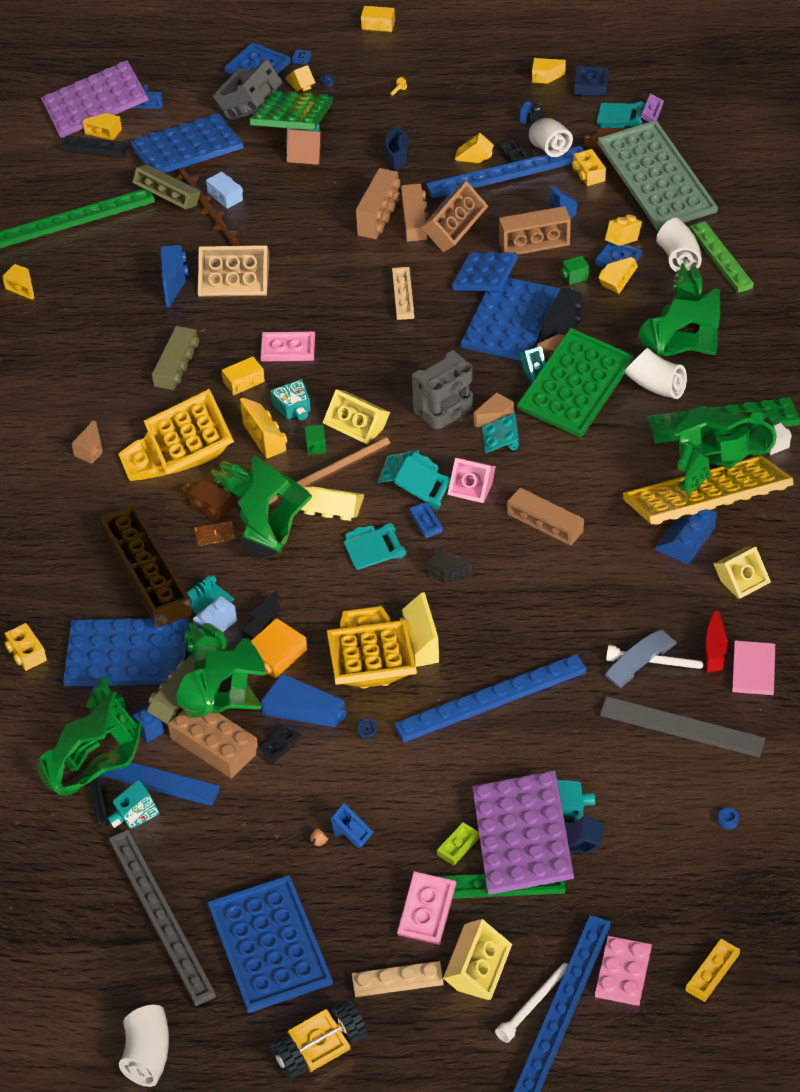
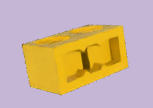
(589, 167)
(25, 647)

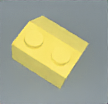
(742, 571)

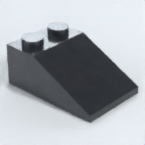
(562, 314)

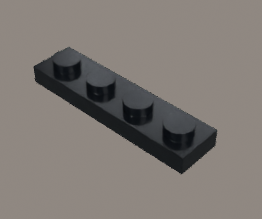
(94, 146)

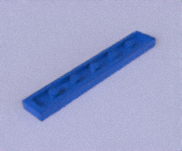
(166, 783)

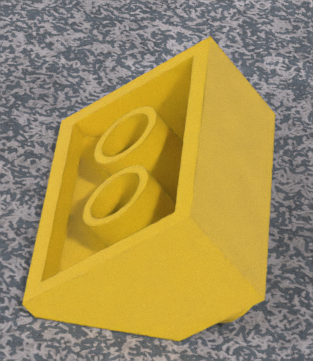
(262, 428)

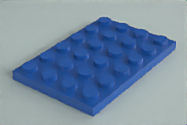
(186, 144)
(510, 319)
(123, 651)
(269, 944)

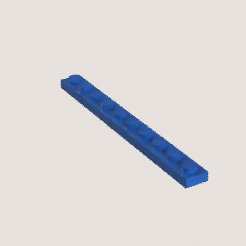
(502, 172)
(489, 698)
(563, 1006)

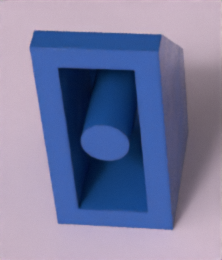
(560, 198)
(151, 725)

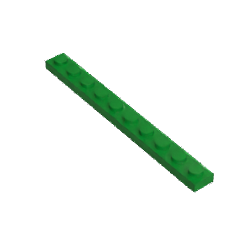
(75, 217)

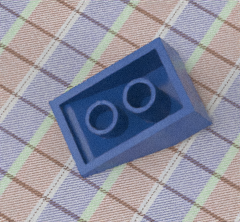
(173, 271)

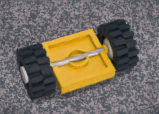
(318, 1040)

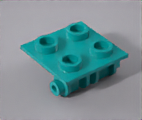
(501, 433)
(392, 466)
(205, 594)

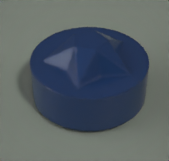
(327, 80)
(366, 728)

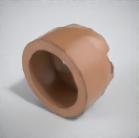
(318, 837)

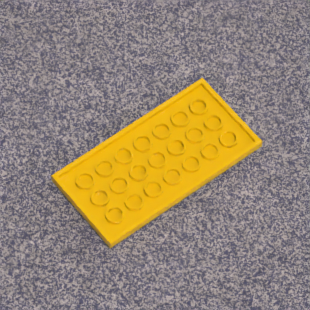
(723, 486)

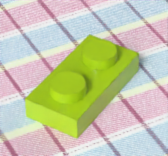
(458, 844)

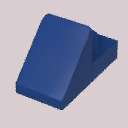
(154, 99)
(348, 823)

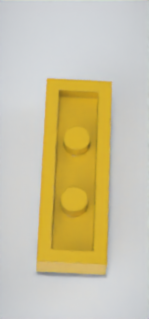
(712, 970)

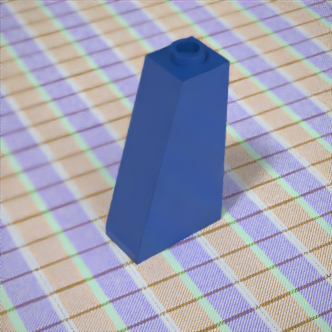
(302, 703)

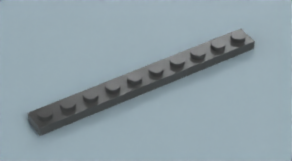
(162, 918)

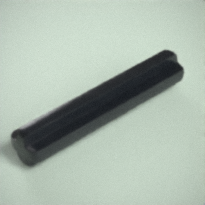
(98, 803)

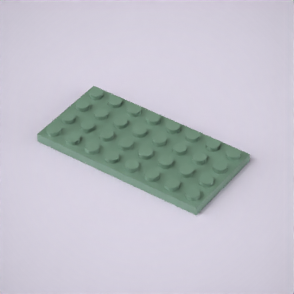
(657, 174)

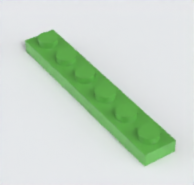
(721, 257)

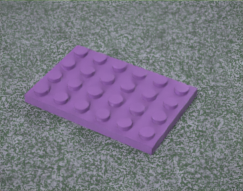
(100, 93)
(522, 832)

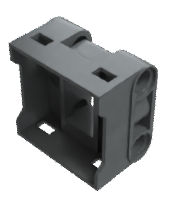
(250, 94)
(444, 391)

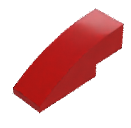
(715, 644)

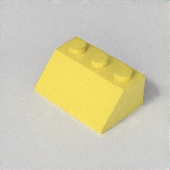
(355, 416)
(333, 502)
(421, 631)
(477, 960)

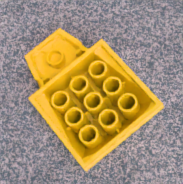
(178, 439)
(370, 649)

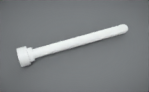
(614, 654)
(507, 1030)

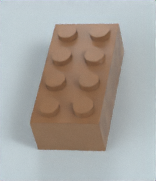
(378, 203)
(454, 216)
(534, 231)
(214, 741)

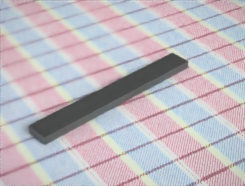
(683, 727)

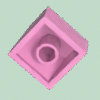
(471, 480)

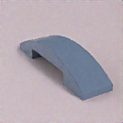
(638, 656)

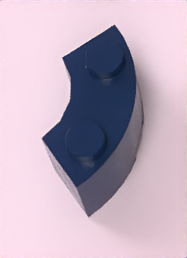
(396, 148)
(584, 835)

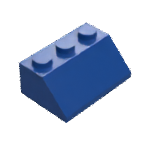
(687, 535)

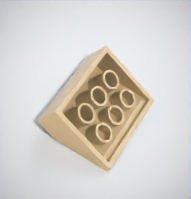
(233, 271)

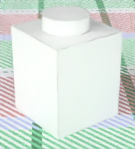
(782, 440)

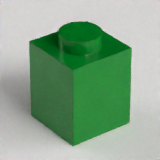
(575, 270)
(315, 439)

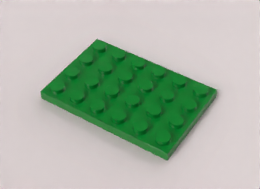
(292, 110)
(575, 383)

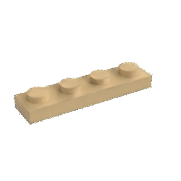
(403, 293)
(397, 979)

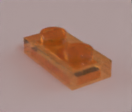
(214, 533)

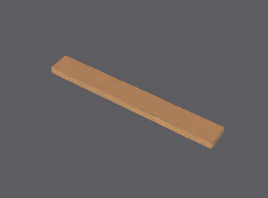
(338, 466)

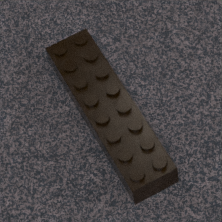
(145, 566)

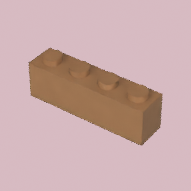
(414, 211)
(545, 516)

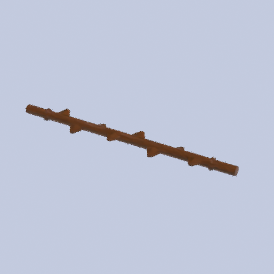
(208, 209)

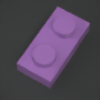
(651, 108)

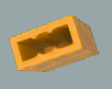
(279, 647)

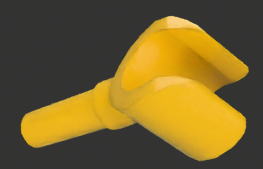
(401, 82)

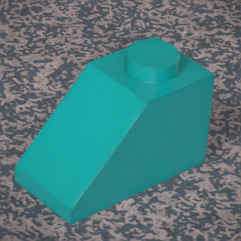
(532, 362)

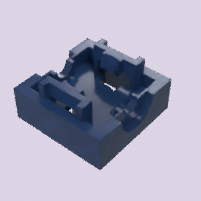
(591, 81)

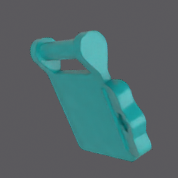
(619, 114)
(419, 477)
(368, 547)

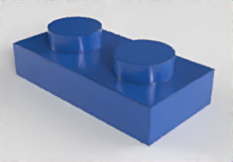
(425, 520)

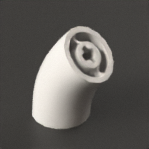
(550, 136)
(679, 244)
(658, 375)
(145, 1045)

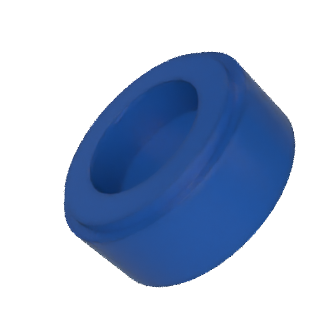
(728, 818)

